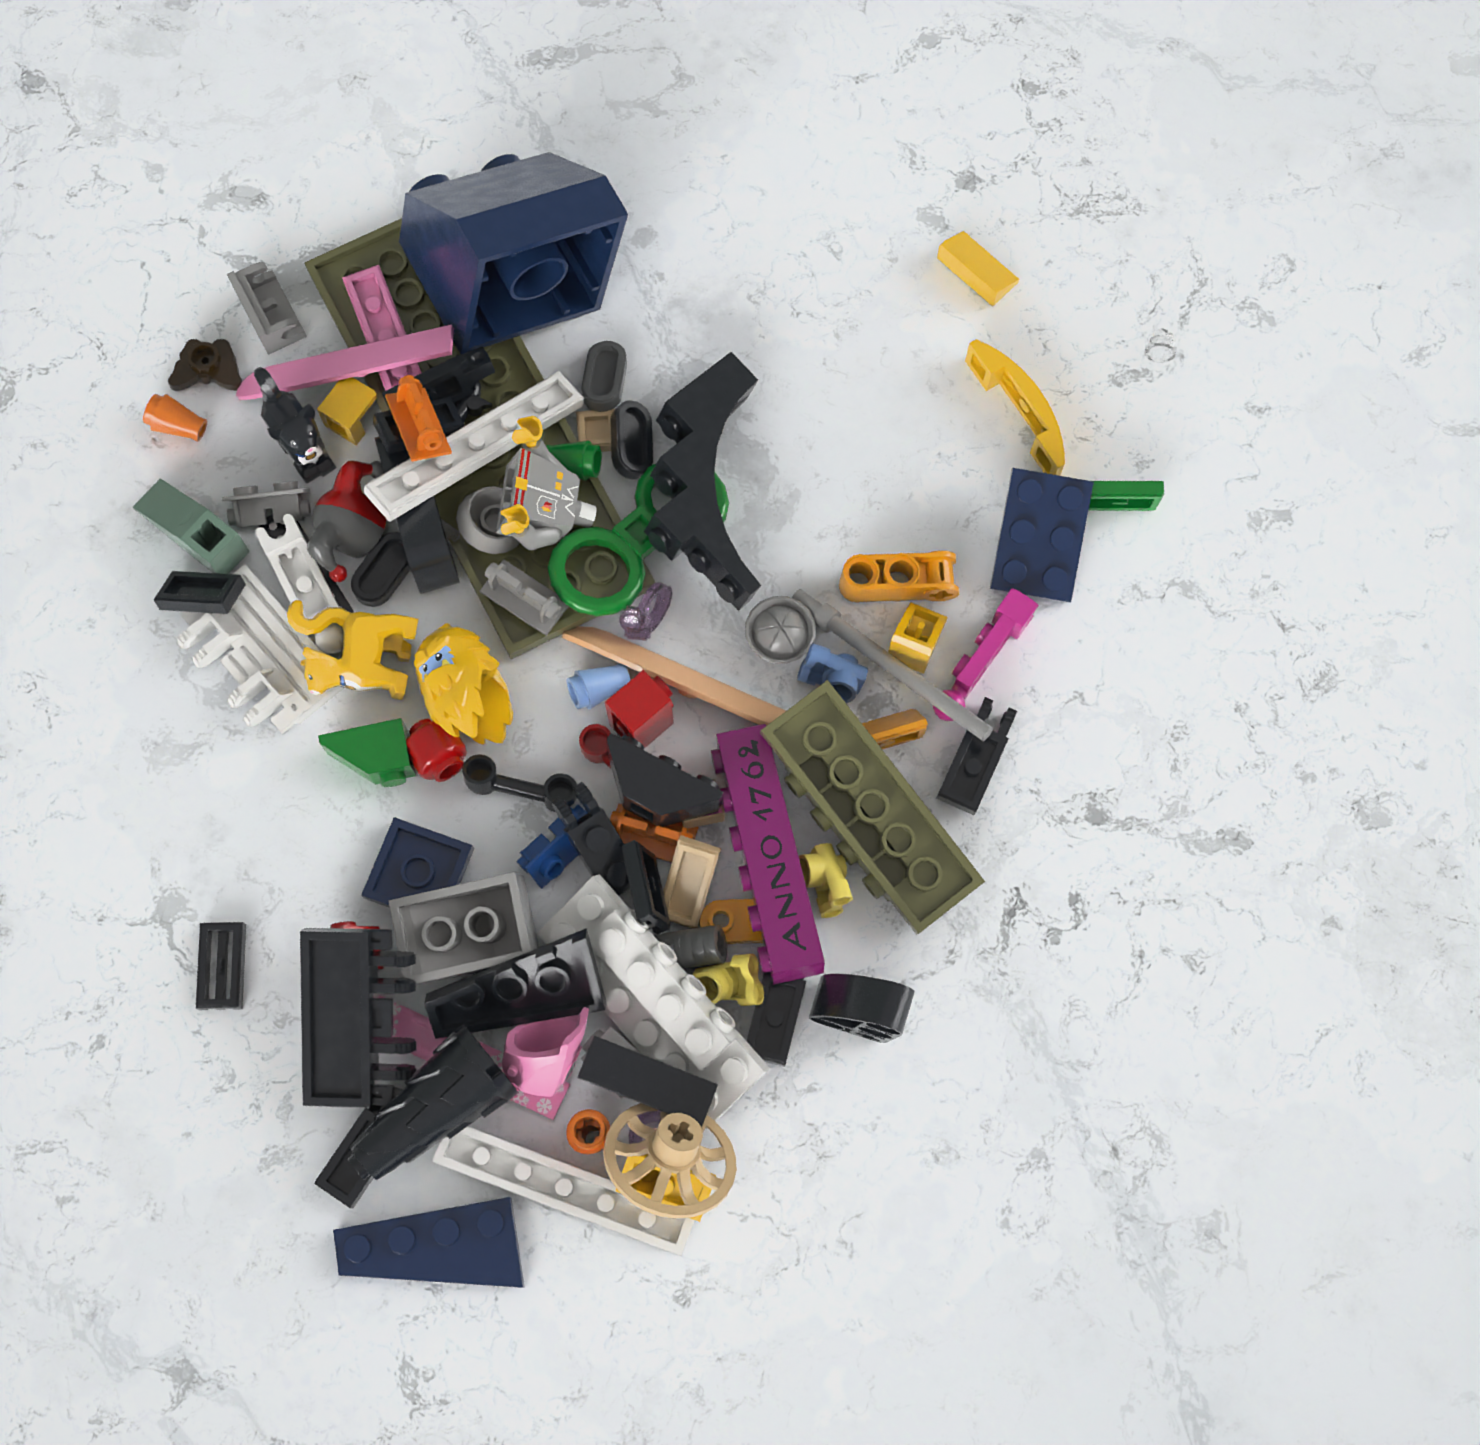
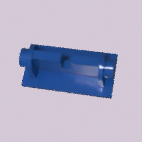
(548, 859)

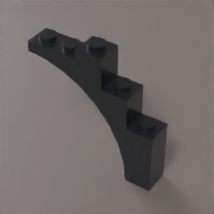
(686, 474)

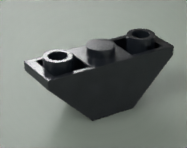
(658, 786)

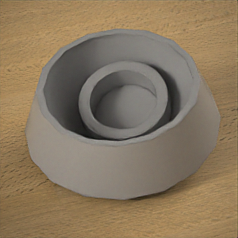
(478, 521)
(780, 629)

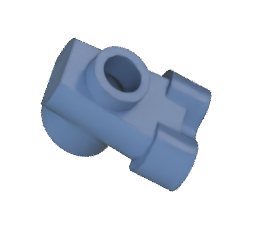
(840, 670)

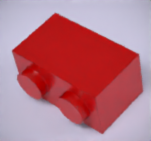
(641, 709)

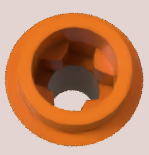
(173, 418)
(581, 1125)

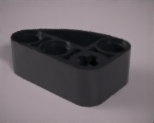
(862, 1006)

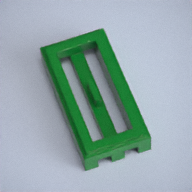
(1126, 495)

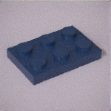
(1041, 534)

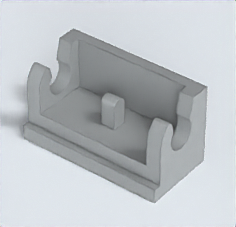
(267, 307)

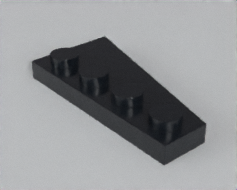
(522, 990)

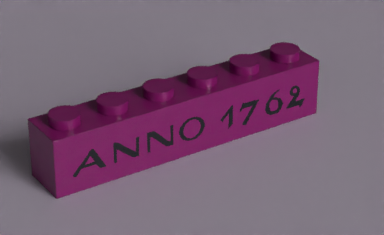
(769, 855)

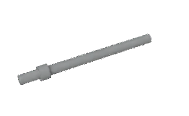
(830, 620)

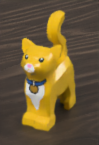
(363, 643)

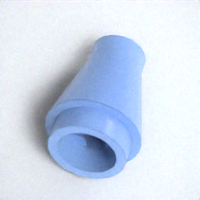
(595, 685)

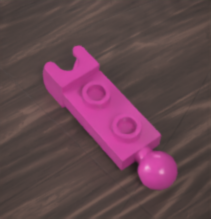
(1009, 620)

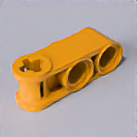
(928, 577)

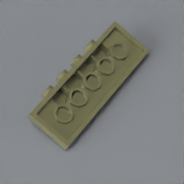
(870, 808)

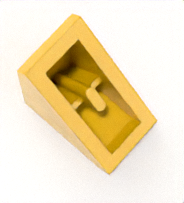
(917, 636)

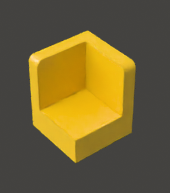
(345, 408)

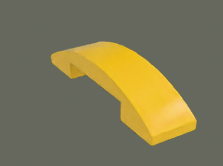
(995, 368)

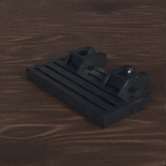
(343, 1020)

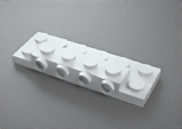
(655, 999)

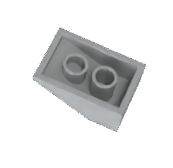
(464, 927)

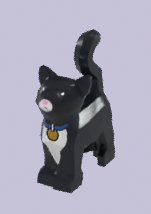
(293, 429)

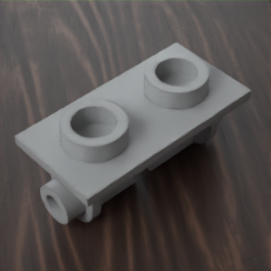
(250, 505)
(523, 596)

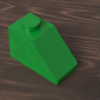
(373, 751)

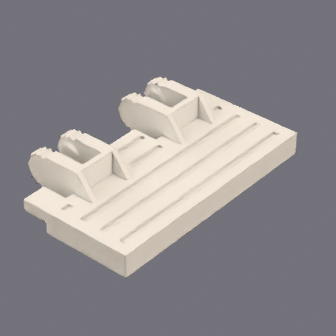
(263, 655)

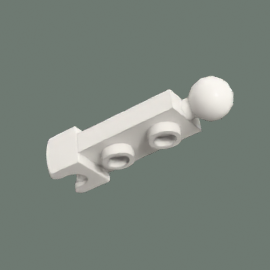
(302, 579)

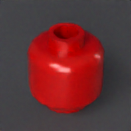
(435, 751)

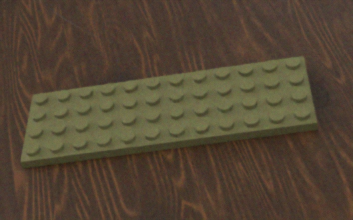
(591, 569)

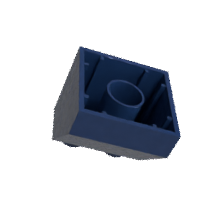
(513, 245)

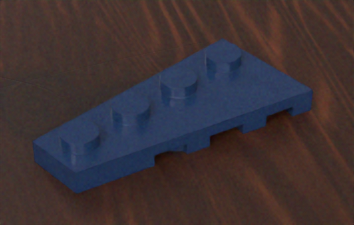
(445, 1245)

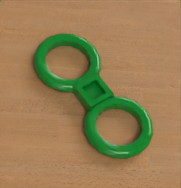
(627, 541)

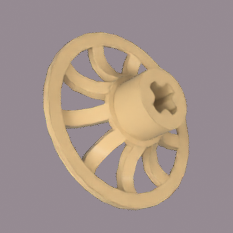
(674, 1149)

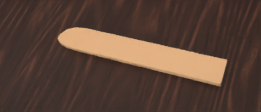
(686, 680)

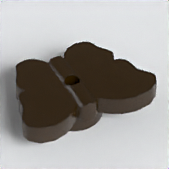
(206, 363)

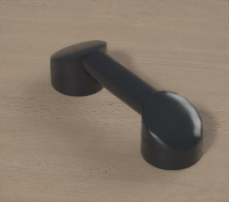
(482, 779)

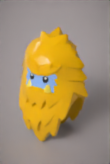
(463, 685)

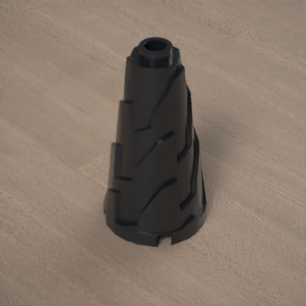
(436, 1103)

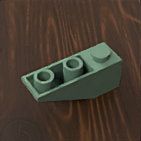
(192, 527)

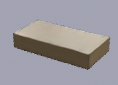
(690, 880)

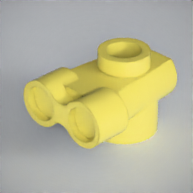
(827, 874)
(733, 980)

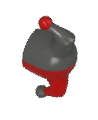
(346, 519)

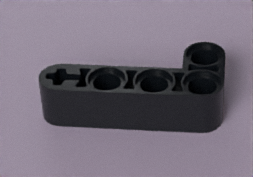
(422, 536)

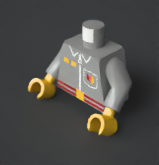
(539, 493)

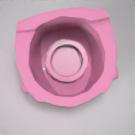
(543, 1053)

